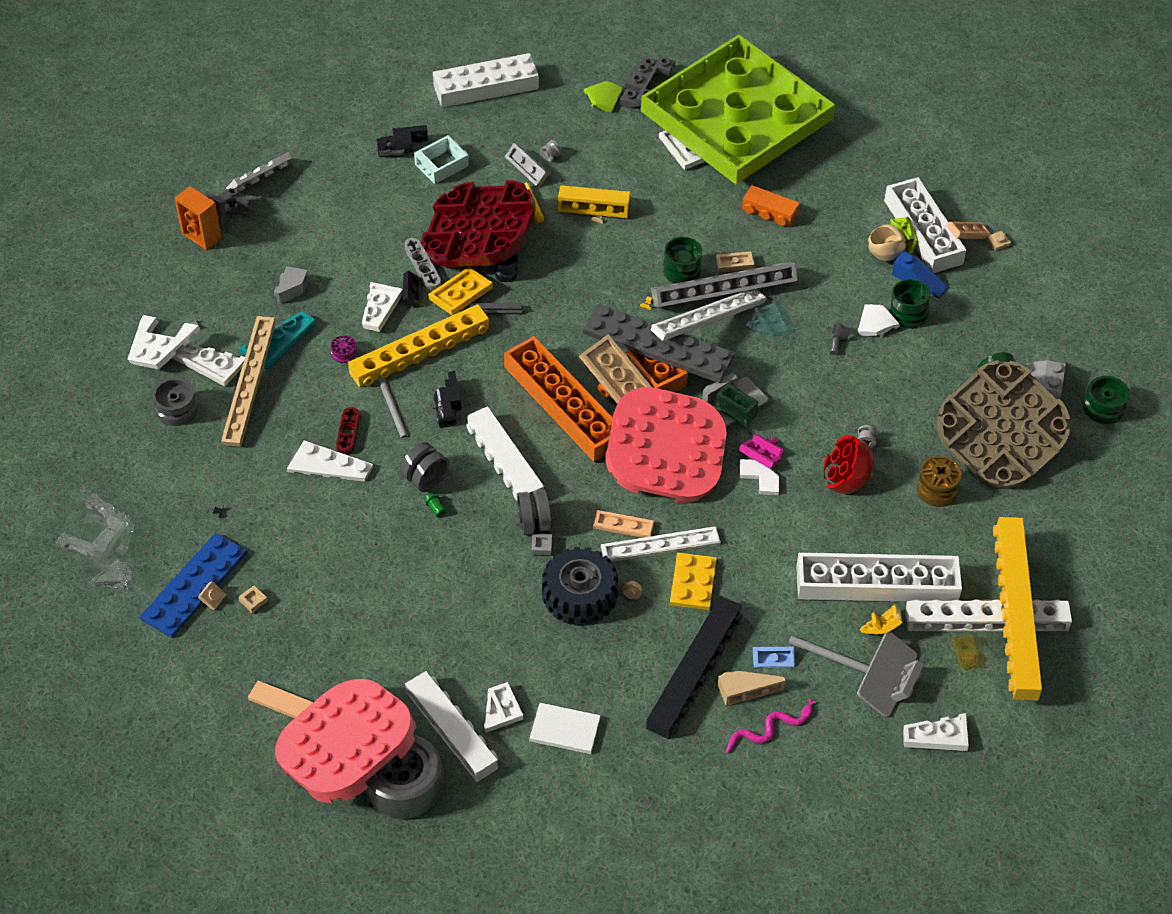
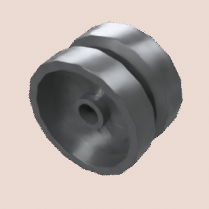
(536, 511)

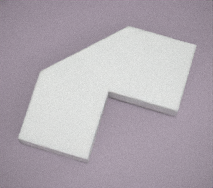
(767, 478)

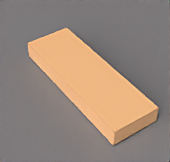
(968, 230)
(623, 524)
(278, 699)

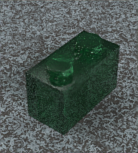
(736, 404)

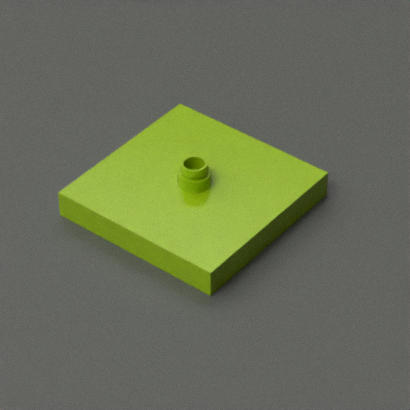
(737, 108)

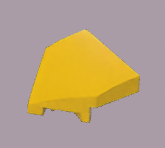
(884, 623)

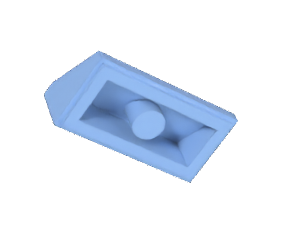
(773, 657)

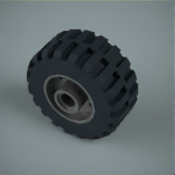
(579, 585)

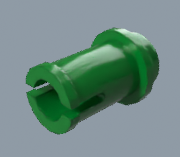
(433, 502)

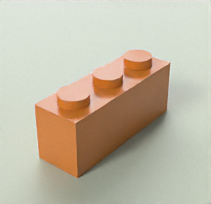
(770, 206)

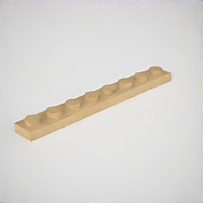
(248, 381)

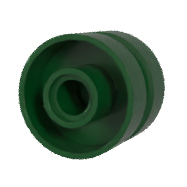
(682, 260)

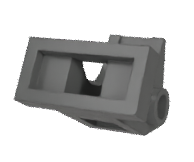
(230, 202)

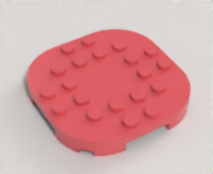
(666, 444)
(345, 739)

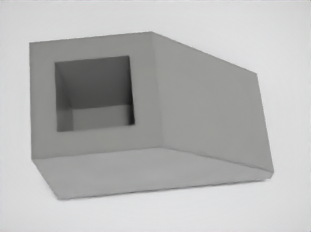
(291, 285)

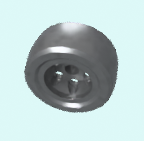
(404, 794)

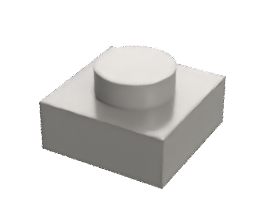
(541, 544)

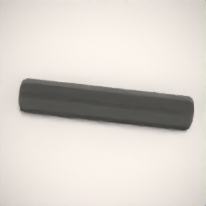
(500, 308)

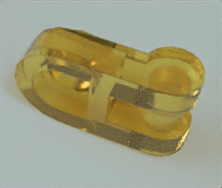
(968, 657)

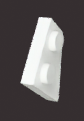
(501, 708)

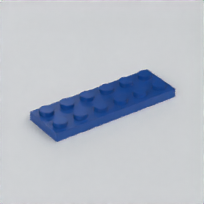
(180, 597)

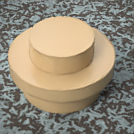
(632, 590)

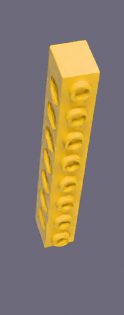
(418, 346)

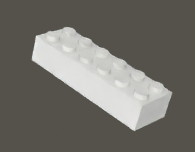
(485, 80)
(935, 241)

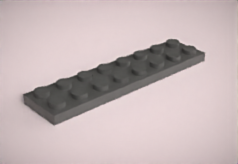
(679, 351)

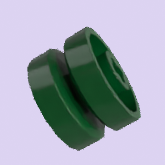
(1106, 399)

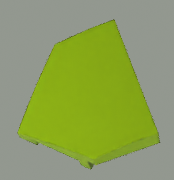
(604, 95)
(907, 229)

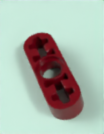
(345, 424)

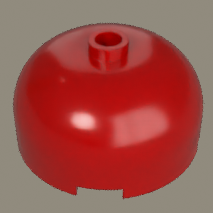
(855, 465)

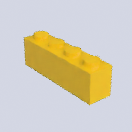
(593, 201)

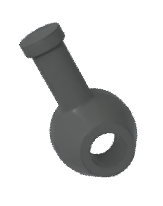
(840, 334)

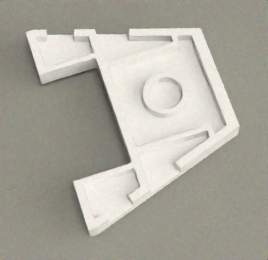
(154, 349)

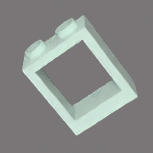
(435, 174)

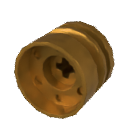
(939, 481)

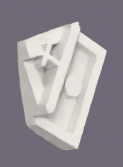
(876, 321)

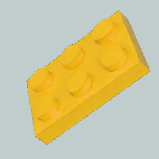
(460, 291)
(693, 581)

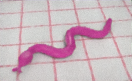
(805, 714)

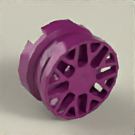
(338, 348)

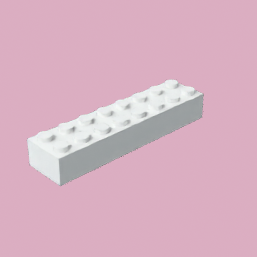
(878, 577)

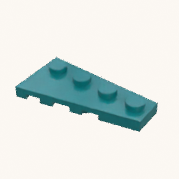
(285, 337)

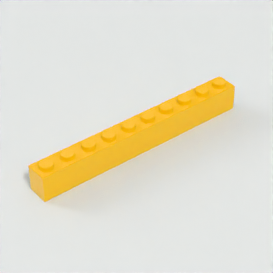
(1017, 610)

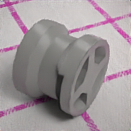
(550, 151)
(867, 434)

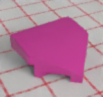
(763, 450)

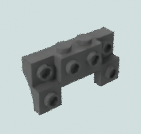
(643, 78)

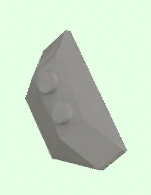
(1049, 374)

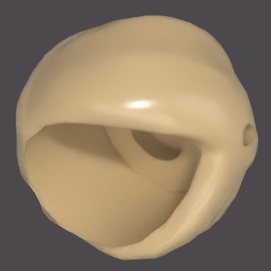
(887, 242)

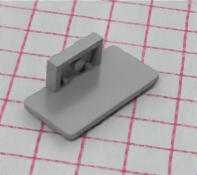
(743, 384)
(890, 675)

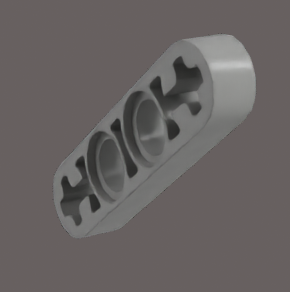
(423, 264)

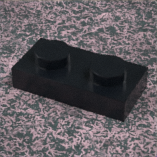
(412, 289)

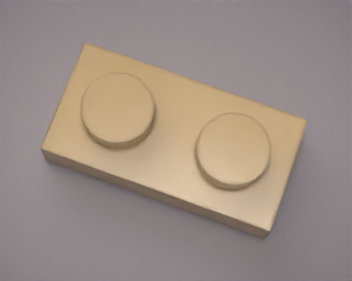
(734, 262)

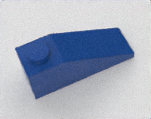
(911, 267)

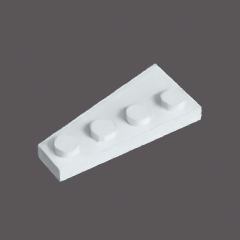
(327, 462)

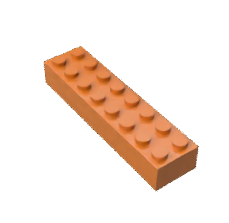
(560, 396)

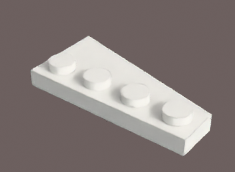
(252, 178)
(209, 363)

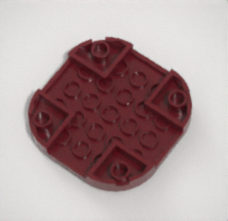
(479, 224)

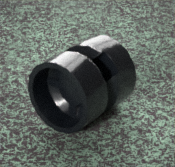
(507, 270)

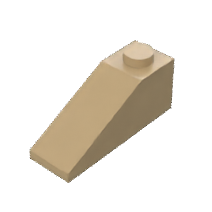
(743, 686)

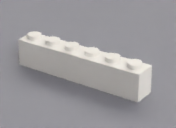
(503, 453)
(451, 726)

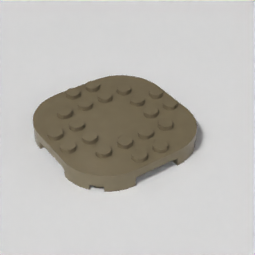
(1003, 424)

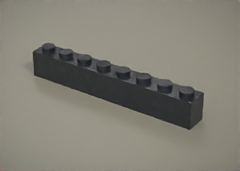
(694, 667)

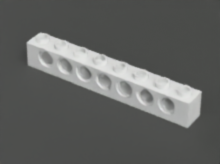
(916, 619)

